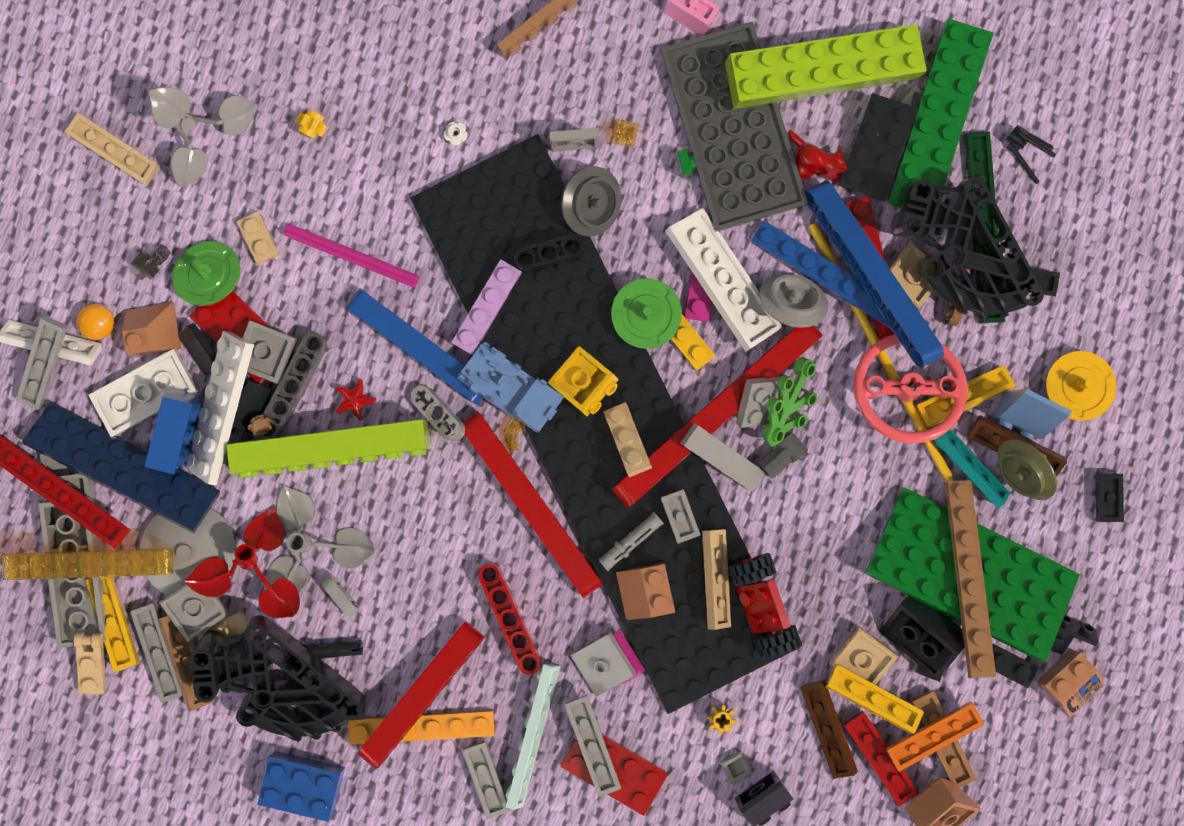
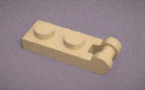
(90, 663)

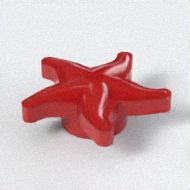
(354, 400)

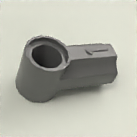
(785, 453)

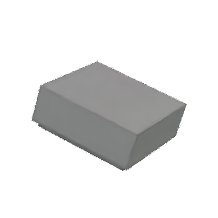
(736, 767)

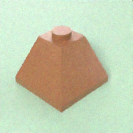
(150, 330)

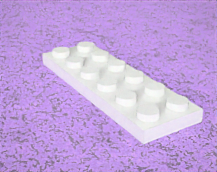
(723, 278)
(219, 407)

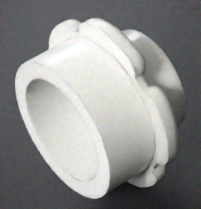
(455, 139)

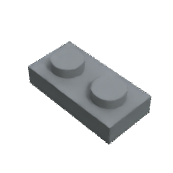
(680, 516)

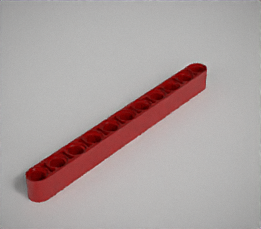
(716, 412)

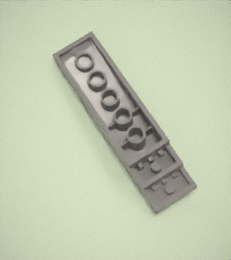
(70, 596)

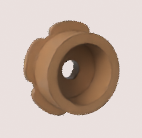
(953, 315)
(260, 425)

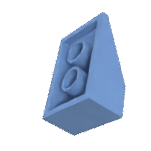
(1029, 413)

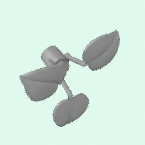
(170, 110)
(296, 509)

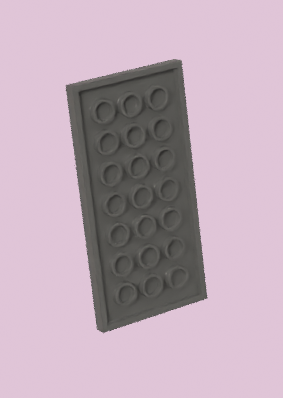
(737, 152)

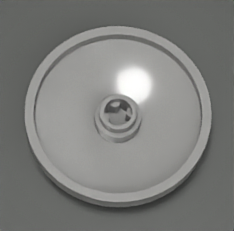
(211, 540)

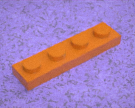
(934, 736)

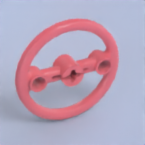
(898, 387)

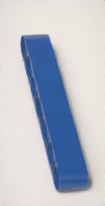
(410, 341)

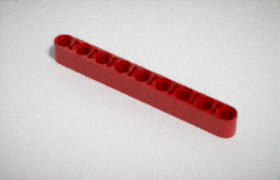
(531, 505)

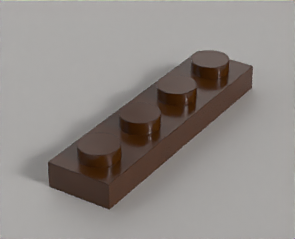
(993, 435)
(829, 729)

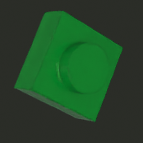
(687, 163)

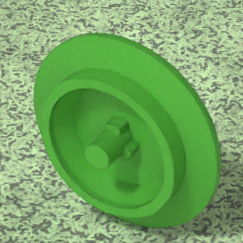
(206, 273)
(646, 313)

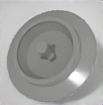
(793, 300)

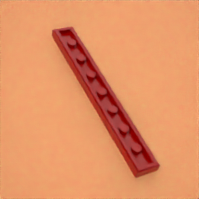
(61, 494)

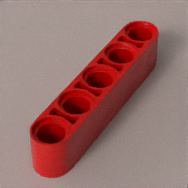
(510, 630)

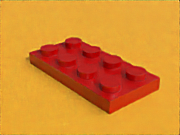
(227, 315)
(638, 777)

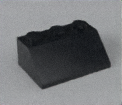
(924, 635)

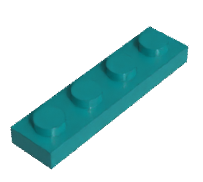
(974, 469)

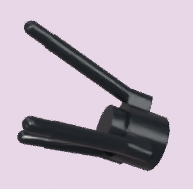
(1019, 138)

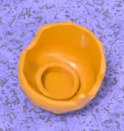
(95, 321)

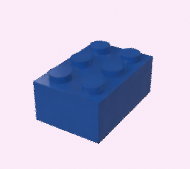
(173, 431)
(301, 786)

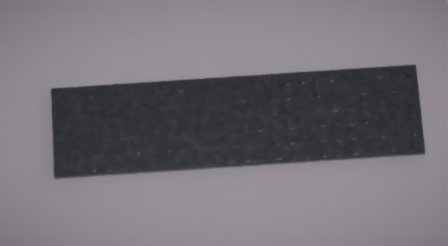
(547, 315)

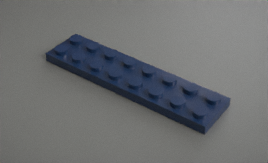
(120, 467)

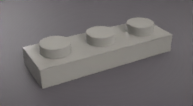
(486, 779)

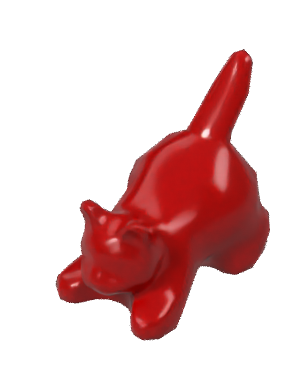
(814, 160)

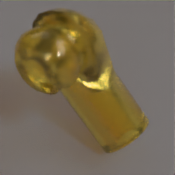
(511, 432)

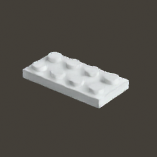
(140, 392)

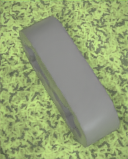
(340, 595)

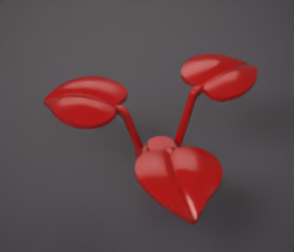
(213, 574)

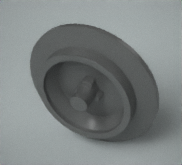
(591, 201)

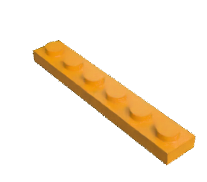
(431, 726)

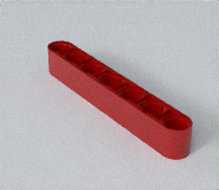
(420, 695)

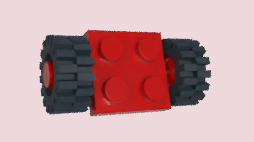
(764, 606)

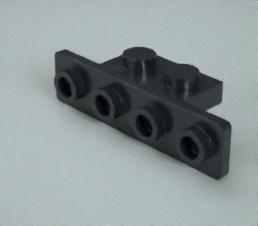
(1073, 629)

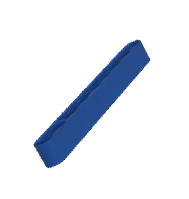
(874, 274)

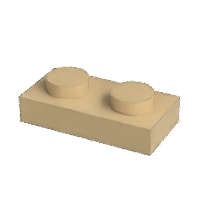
(258, 238)

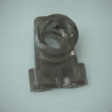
(148, 265)

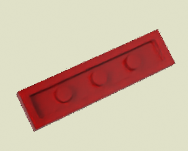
(874, 750)

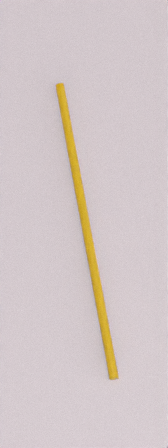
(885, 361)

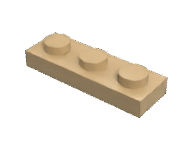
(627, 439)

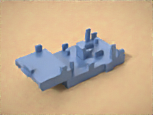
(510, 387)

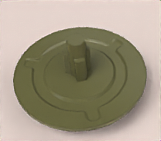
(1026, 470)

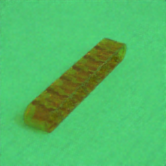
(87, 564)

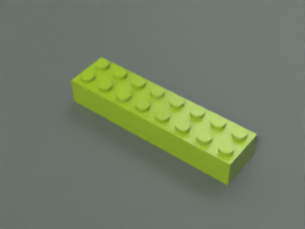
(825, 66)
(326, 447)

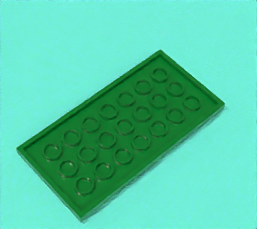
(1022, 588)

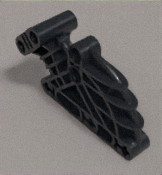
(928, 212)
(220, 664)

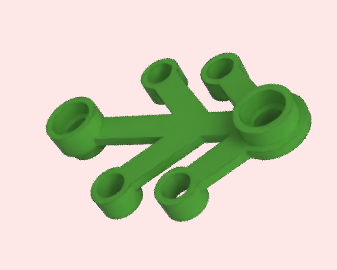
(788, 403)

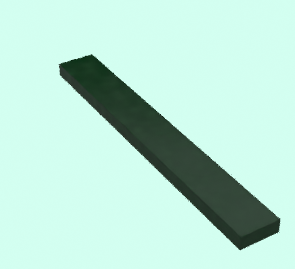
(981, 165)

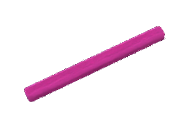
(351, 255)

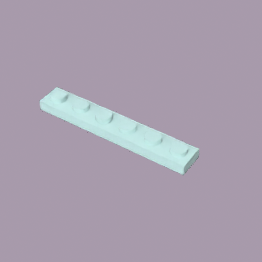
(530, 742)

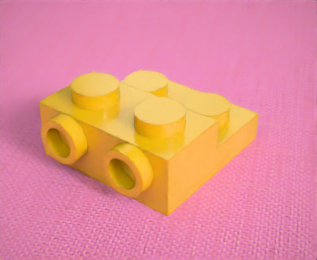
(584, 381)

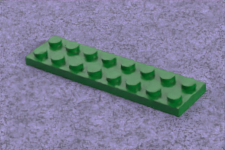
(943, 106)

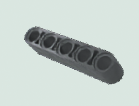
(302, 378)

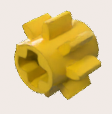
(311, 124)
(717, 714)

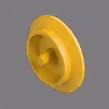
(1081, 384)

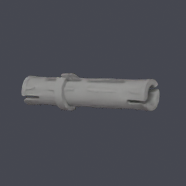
(629, 542)

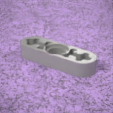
(447, 416)

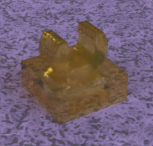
(625, 133)

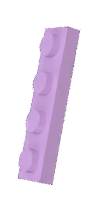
(486, 307)

